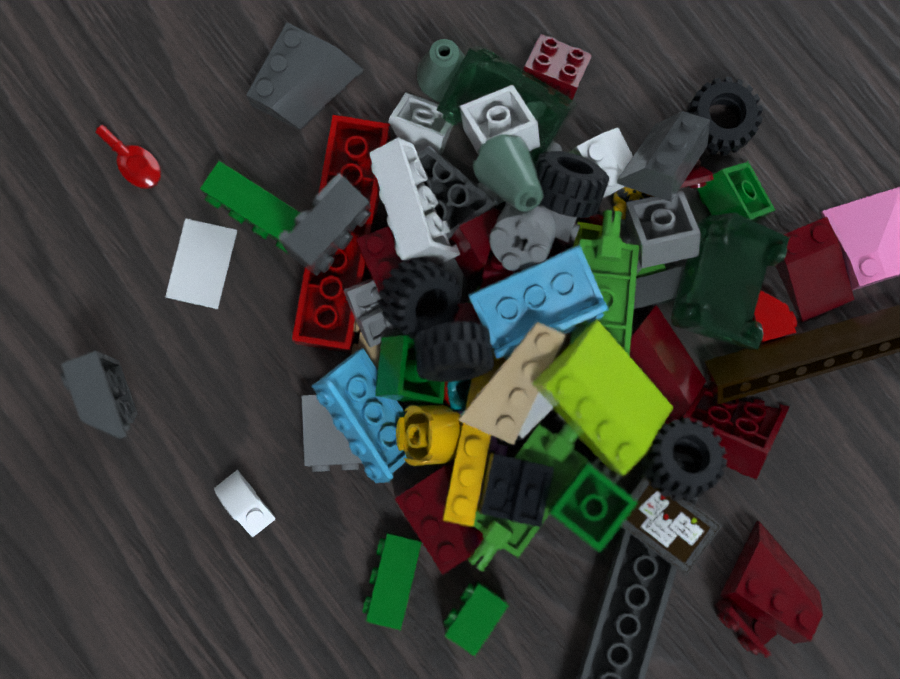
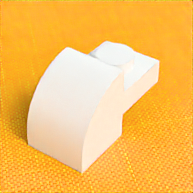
(243, 503)

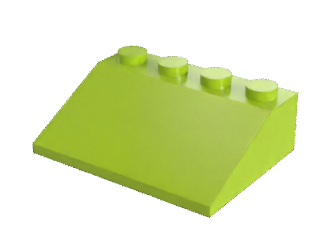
(605, 398)

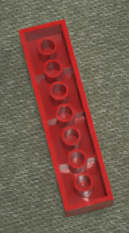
(323, 310)

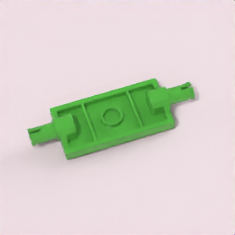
(615, 273)
(541, 448)

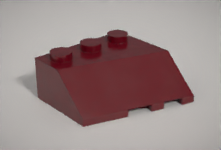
(666, 363)
(743, 426)
(424, 509)
(774, 588)

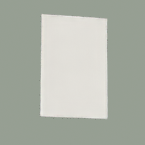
(201, 263)

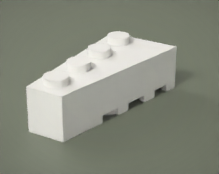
(410, 204)

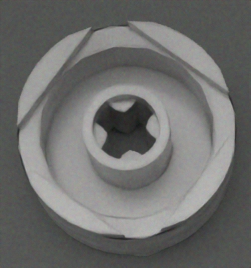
(523, 237)

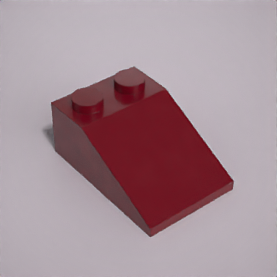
(815, 270)

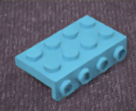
(551, 292)
(361, 416)

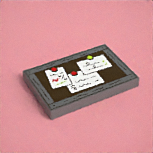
(669, 527)

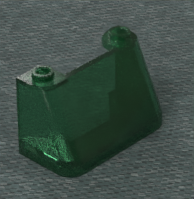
(486, 73)
(726, 279)

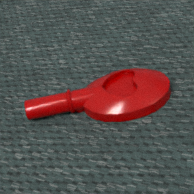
(133, 161)

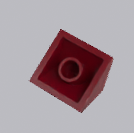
(474, 243)

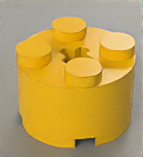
(428, 434)

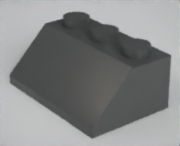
(667, 156)

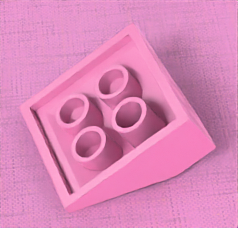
(869, 237)

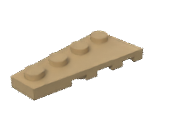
(509, 395)

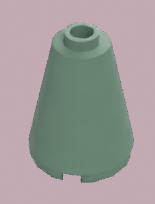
(439, 68)
(509, 172)

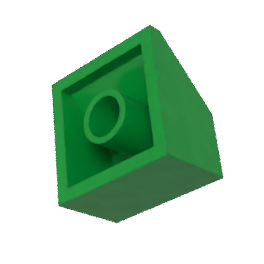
(736, 191)

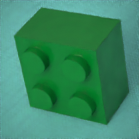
(399, 376)
(592, 507)
(475, 617)

